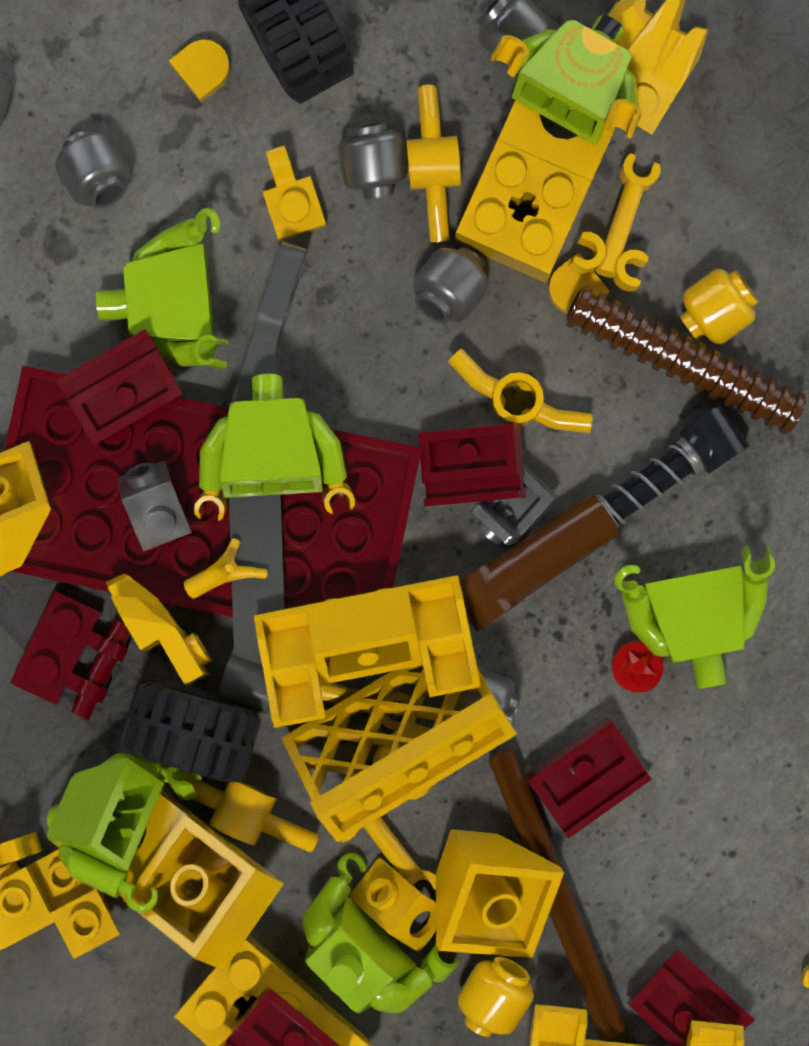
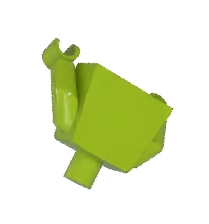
(170, 294)
(699, 613)
(106, 818)
(358, 956)

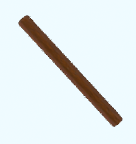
(564, 909)

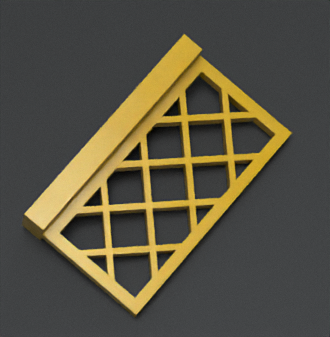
(411, 763)

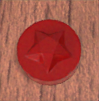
(636, 667)

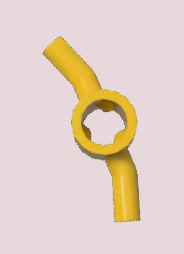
(433, 163)
(493, 388)
(246, 812)

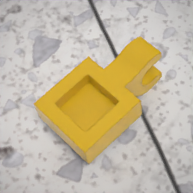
(292, 202)

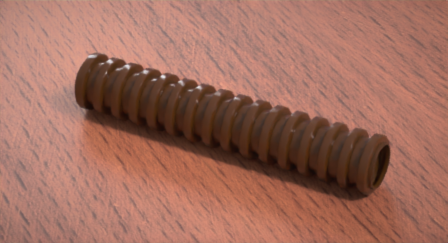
(686, 360)

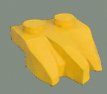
(659, 52)
(154, 626)

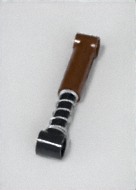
(595, 520)

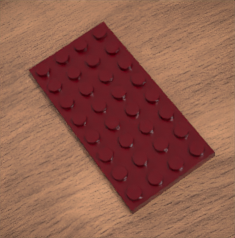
(94, 541)

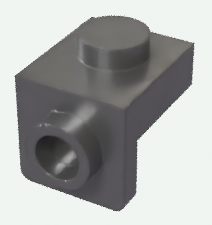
(153, 504)
(513, 518)

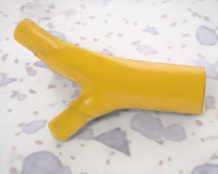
(221, 572)

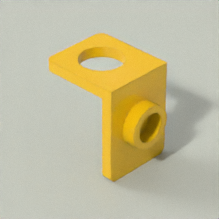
(395, 904)

